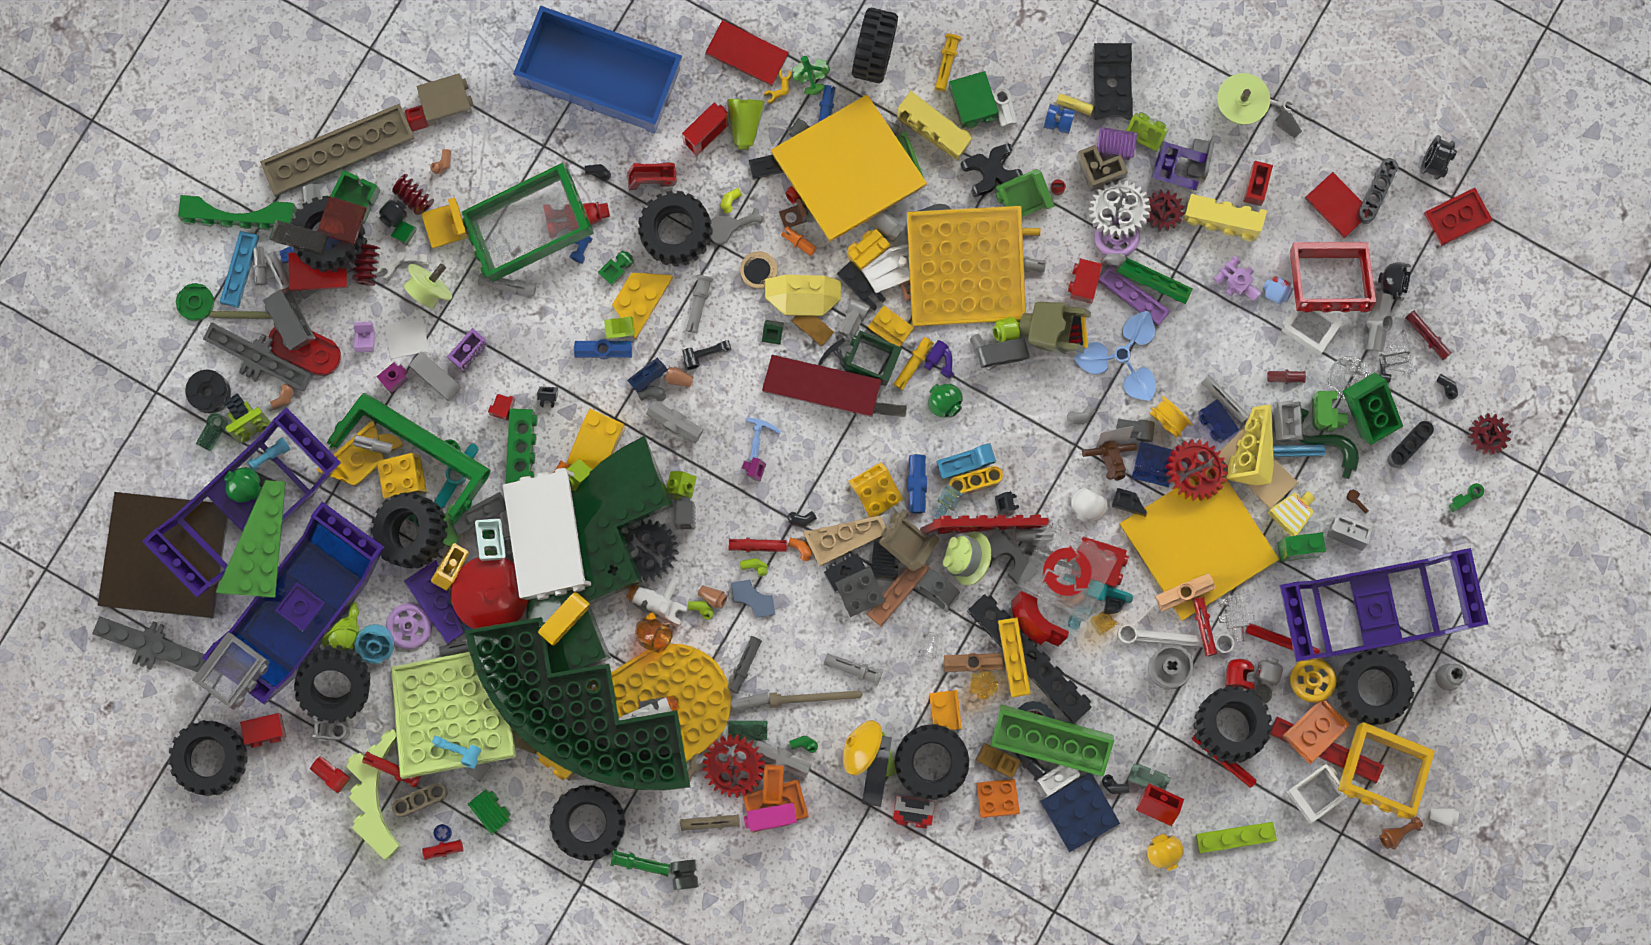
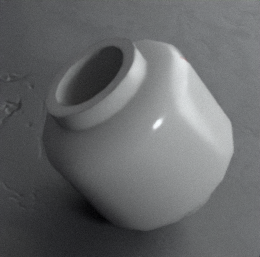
(1269, 671)

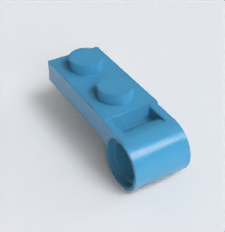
(966, 461)

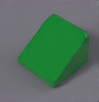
(404, 233)

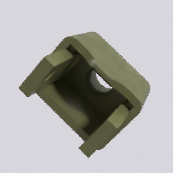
(1051, 325)

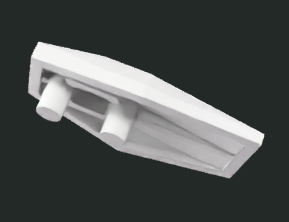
(889, 269)

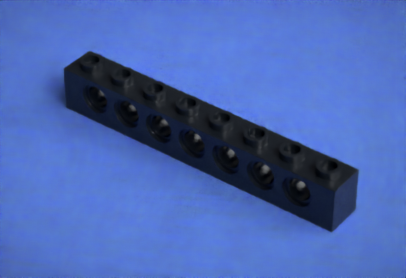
(1072, 712)

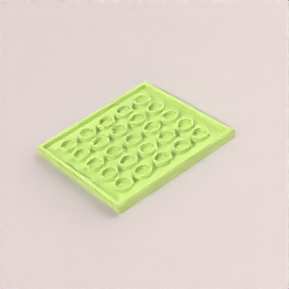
(448, 702)

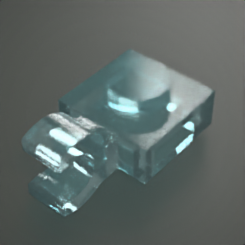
(949, 499)

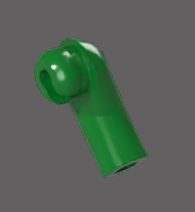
(804, 742)

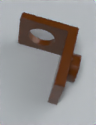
(800, 212)

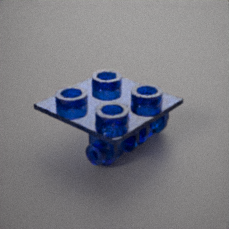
(1151, 464)

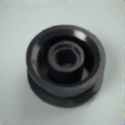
(1438, 157)
(199, 382)

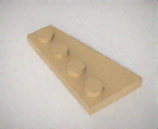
(840, 539)

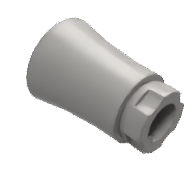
(886, 225)
(1445, 678)

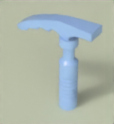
(756, 440)

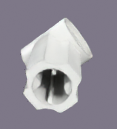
(1006, 112)

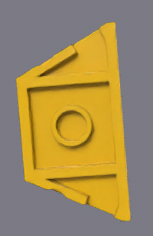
(640, 297)
(356, 461)

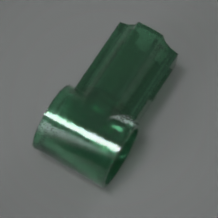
(210, 433)

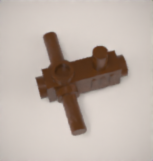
(1110, 453)

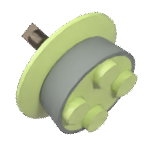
(968, 557)

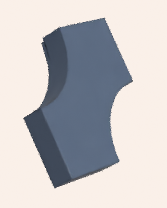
(745, 593)

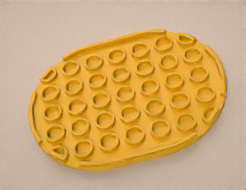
(692, 679)

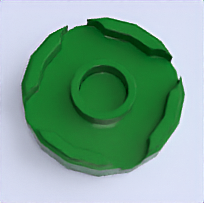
(195, 302)

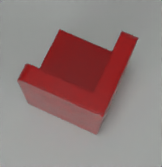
(501, 407)

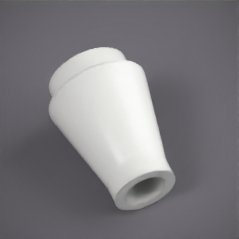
(1445, 816)

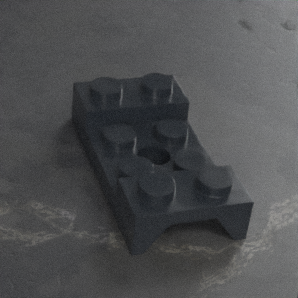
(1109, 62)

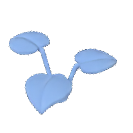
(1139, 383)

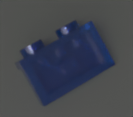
(1218, 421)

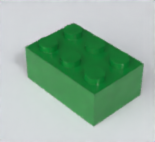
(1373, 408)

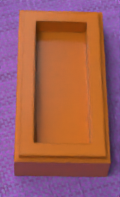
(773, 784)

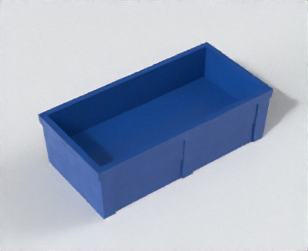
(597, 69)

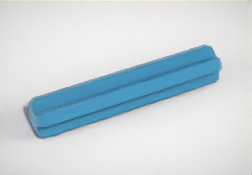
(1298, 450)

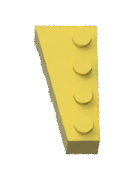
(933, 126)
(1224, 217)

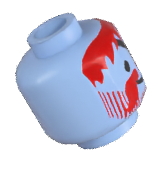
(1278, 290)

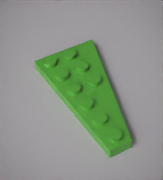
(256, 556)

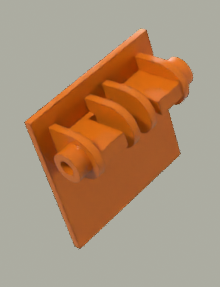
(998, 798)

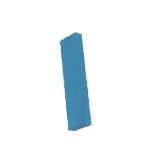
(239, 269)

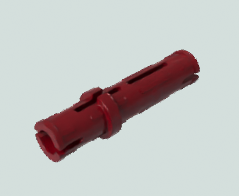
(1428, 335)

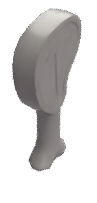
(725, 226)

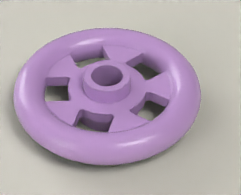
(1132, 242)
(415, 640)

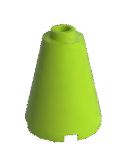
(744, 120)

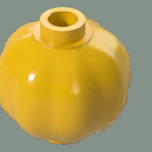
(1165, 851)

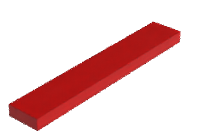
(1335, 754)

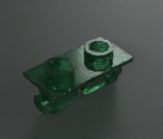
(751, 729)

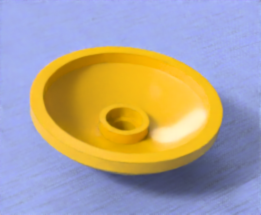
(862, 747)

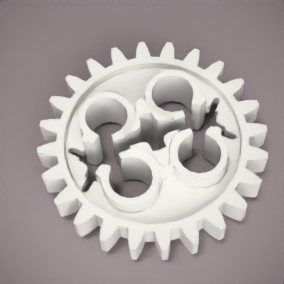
(1102, 206)

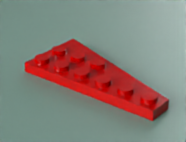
(982, 523)

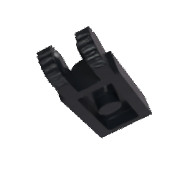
(859, 284)

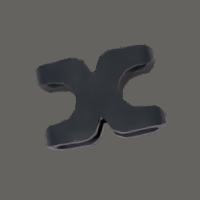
(990, 169)

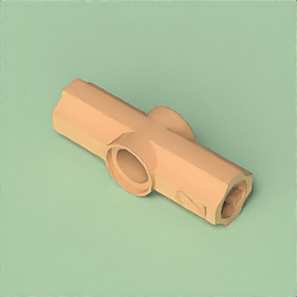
(1196, 587)

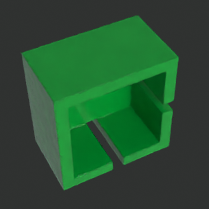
(349, 189)

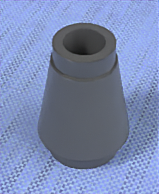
(1288, 124)

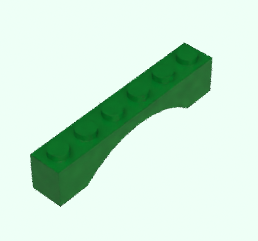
(195, 210)

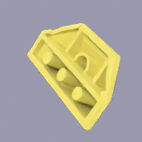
(803, 294)

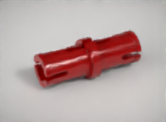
(443, 849)

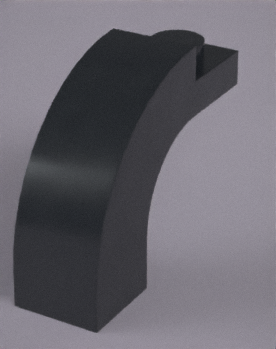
(877, 775)

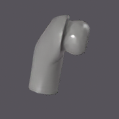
(1113, 259)
(1080, 418)

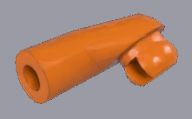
(803, 548)

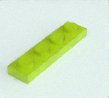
(1236, 837)

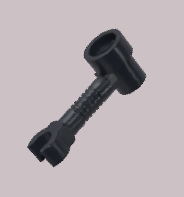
(691, 357)

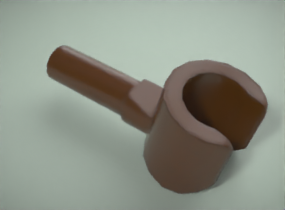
(1352, 496)

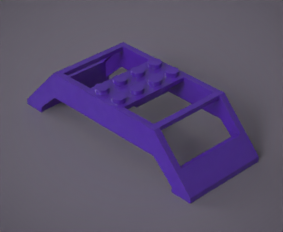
(235, 511)
(1377, 608)

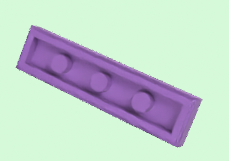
(1133, 295)

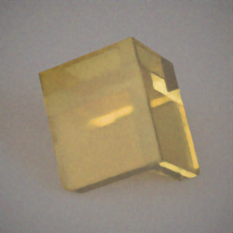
(1103, 623)

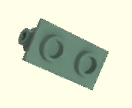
(1141, 775)

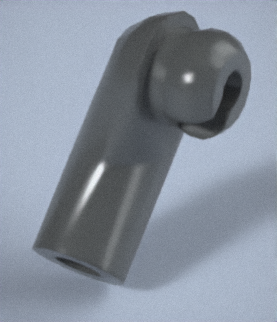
(654, 391)

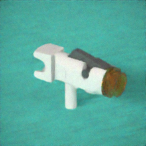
(660, 605)
(653, 706)

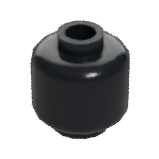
(392, 213)

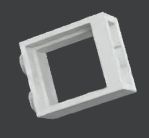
(1304, 340)
(1300, 802)

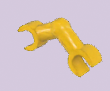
(781, 92)

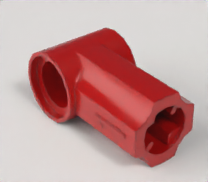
(333, 777)

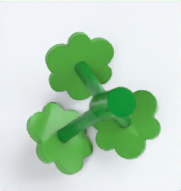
(803, 73)

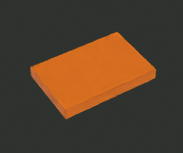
(1316, 731)
(791, 794)

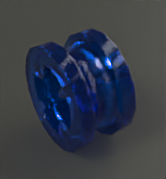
(448, 834)

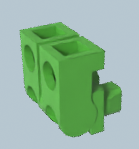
(1324, 415)

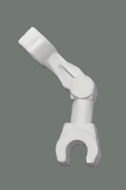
(400, 258)

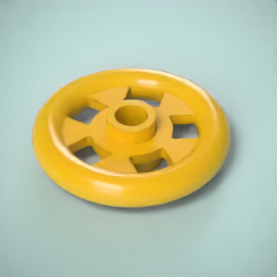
(1319, 695)

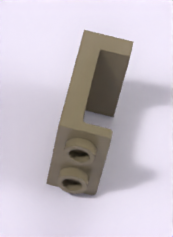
(444, 98)
(907, 541)

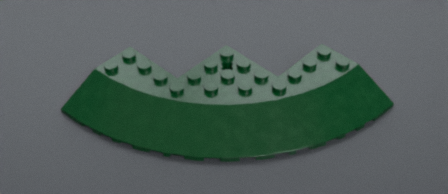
(613, 496)
(570, 721)

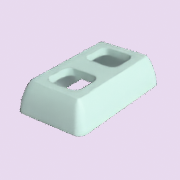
(497, 542)

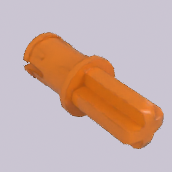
(799, 241)

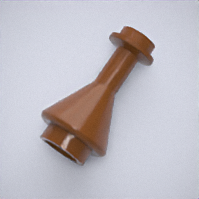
(1392, 836)

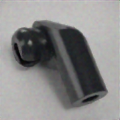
(801, 521)

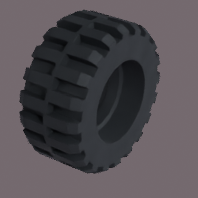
(874, 45)
(668, 205)
(331, 258)
(430, 533)
(332, 660)
(1398, 675)
(1252, 710)
(182, 753)
(932, 788)
(561, 816)

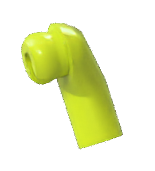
(727, 200)

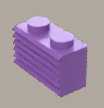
(1116, 142)
(467, 350)

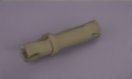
(686, 824)

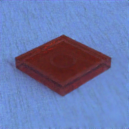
(342, 220)

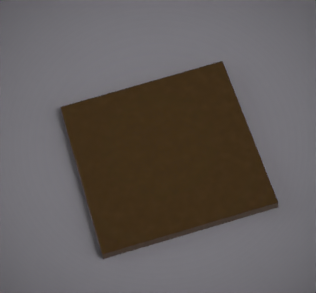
(137, 577)

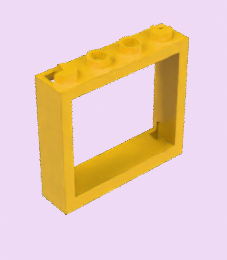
(1369, 798)

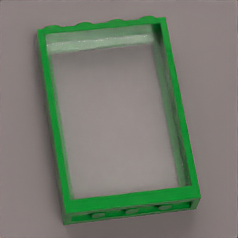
(526, 222)

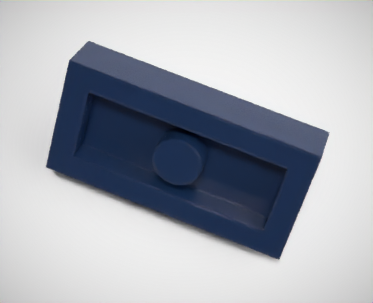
(647, 375)

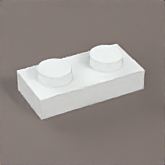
(1057, 779)

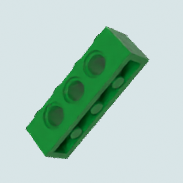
(517, 418)

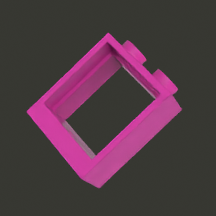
(770, 817)

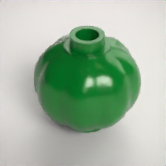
(945, 400)
(242, 485)

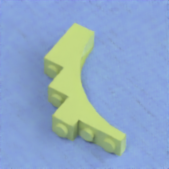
(366, 796)

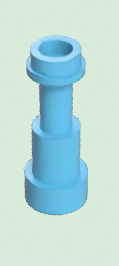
(280, 447)

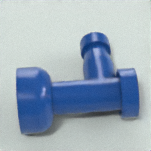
(578, 255)

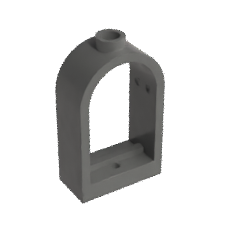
(937, 585)

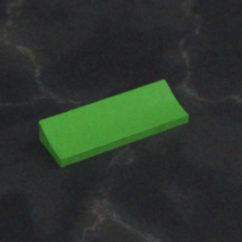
(1052, 740)

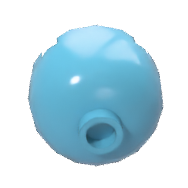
(374, 643)

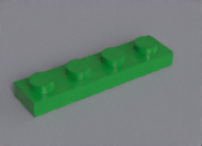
(1155, 280)

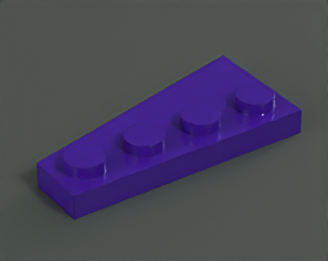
(434, 602)

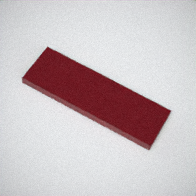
(822, 385)

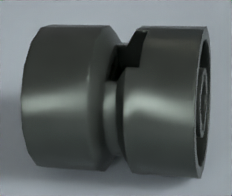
(684, 874)

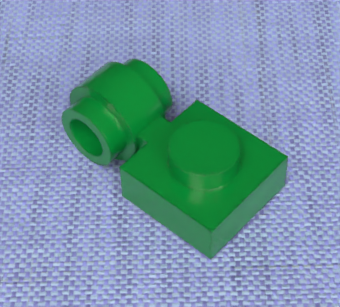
(612, 271)
(1461, 500)

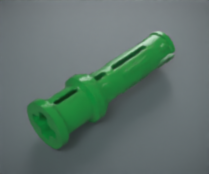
(631, 861)

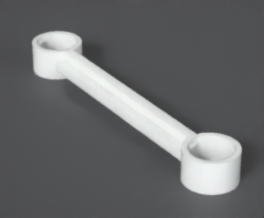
(1171, 638)

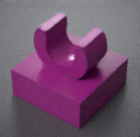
(755, 468)

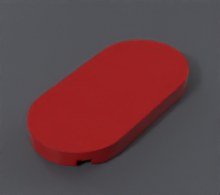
(317, 357)

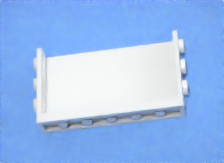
(544, 535)

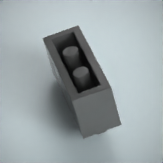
(288, 319)

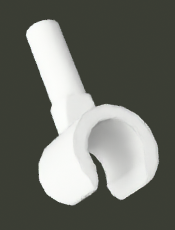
(1282, 104)

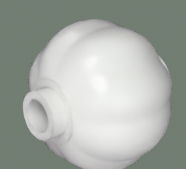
(1089, 504)

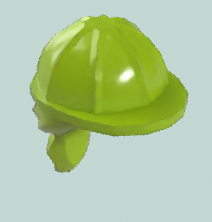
(344, 631)

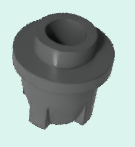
(798, 127)

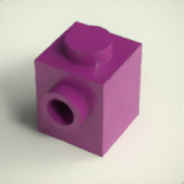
(393, 377)

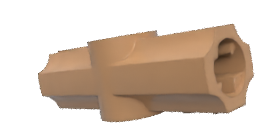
(986, 662)

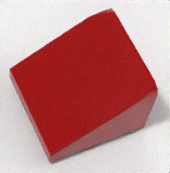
(416, 118)

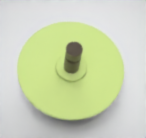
(1243, 98)
(426, 286)

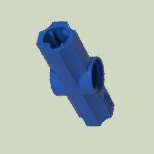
(590, 349)
(917, 483)

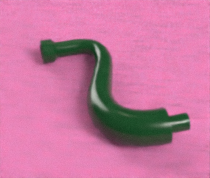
(1347, 447)

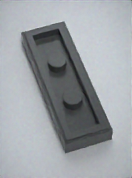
(484, 510)

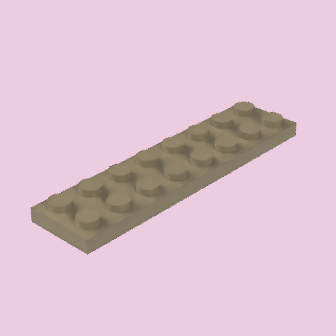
(337, 150)

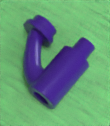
(938, 351)

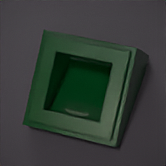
(772, 332)

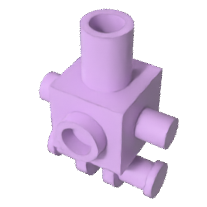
(1239, 281)

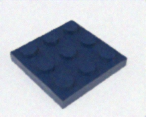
(1080, 812)

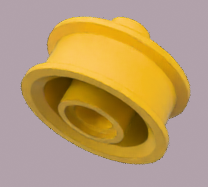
(1170, 416)

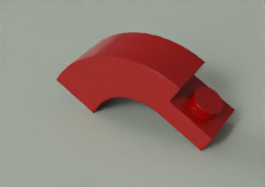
(1033, 623)

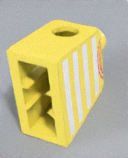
(1293, 512)

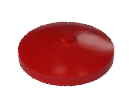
(487, 593)

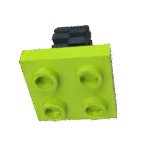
(244, 419)

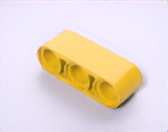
(983, 475)
(564, 618)

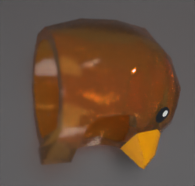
(653, 634)

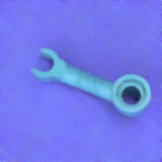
(470, 755)

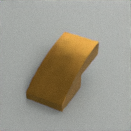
(814, 328)
(998, 760)

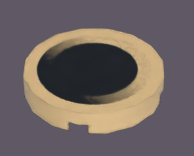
(757, 268)

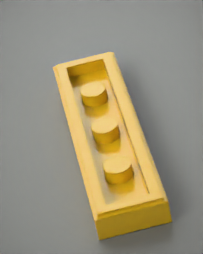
(1014, 657)

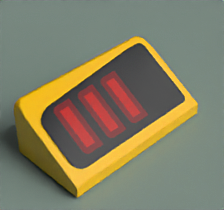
(1078, 331)

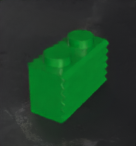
(489, 811)

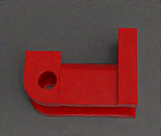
(659, 173)

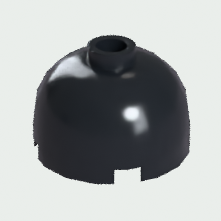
(1395, 280)

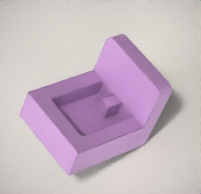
(364, 337)

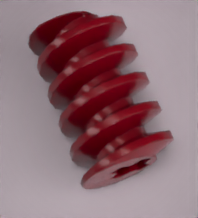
(411, 196)
(364, 265)

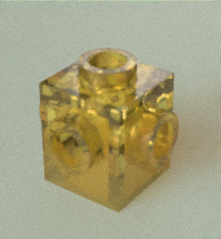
(977, 689)

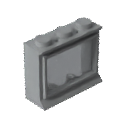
(231, 671)

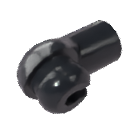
(598, 169)
(1449, 385)
(1113, 787)

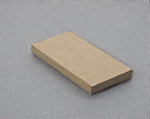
(1270, 493)

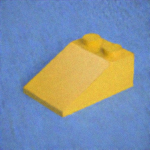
(596, 439)

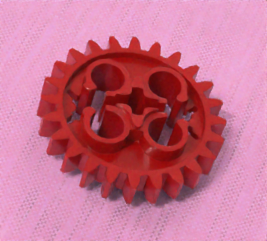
(1203, 485)
(750, 765)

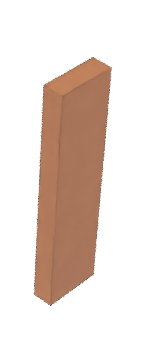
(896, 594)

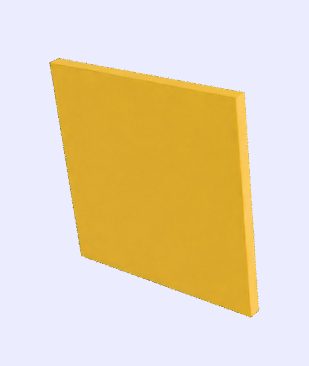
(848, 168)
(966, 265)
(1196, 538)

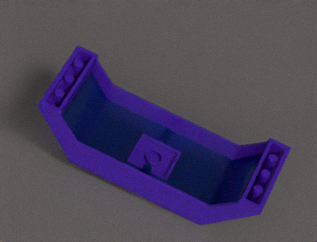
(312, 594)

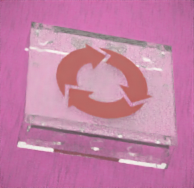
(1067, 572)

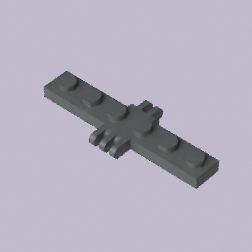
(257, 357)
(149, 644)

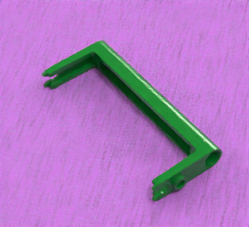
(420, 438)

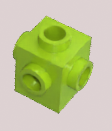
(681, 484)

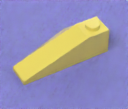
(1254, 457)

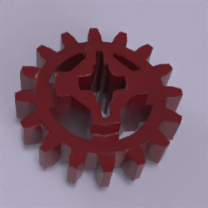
(1170, 210)
(1497, 436)

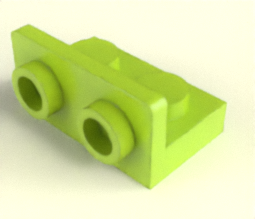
(1149, 132)

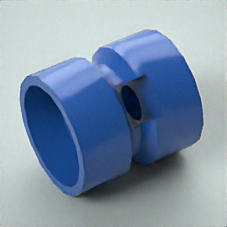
(1065, 121)

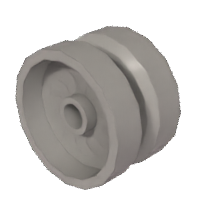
(1179, 659)

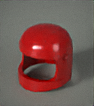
(1237, 673)

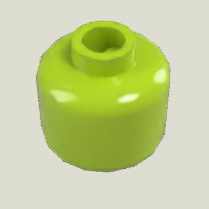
(1006, 329)

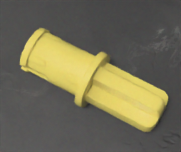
(1075, 104)

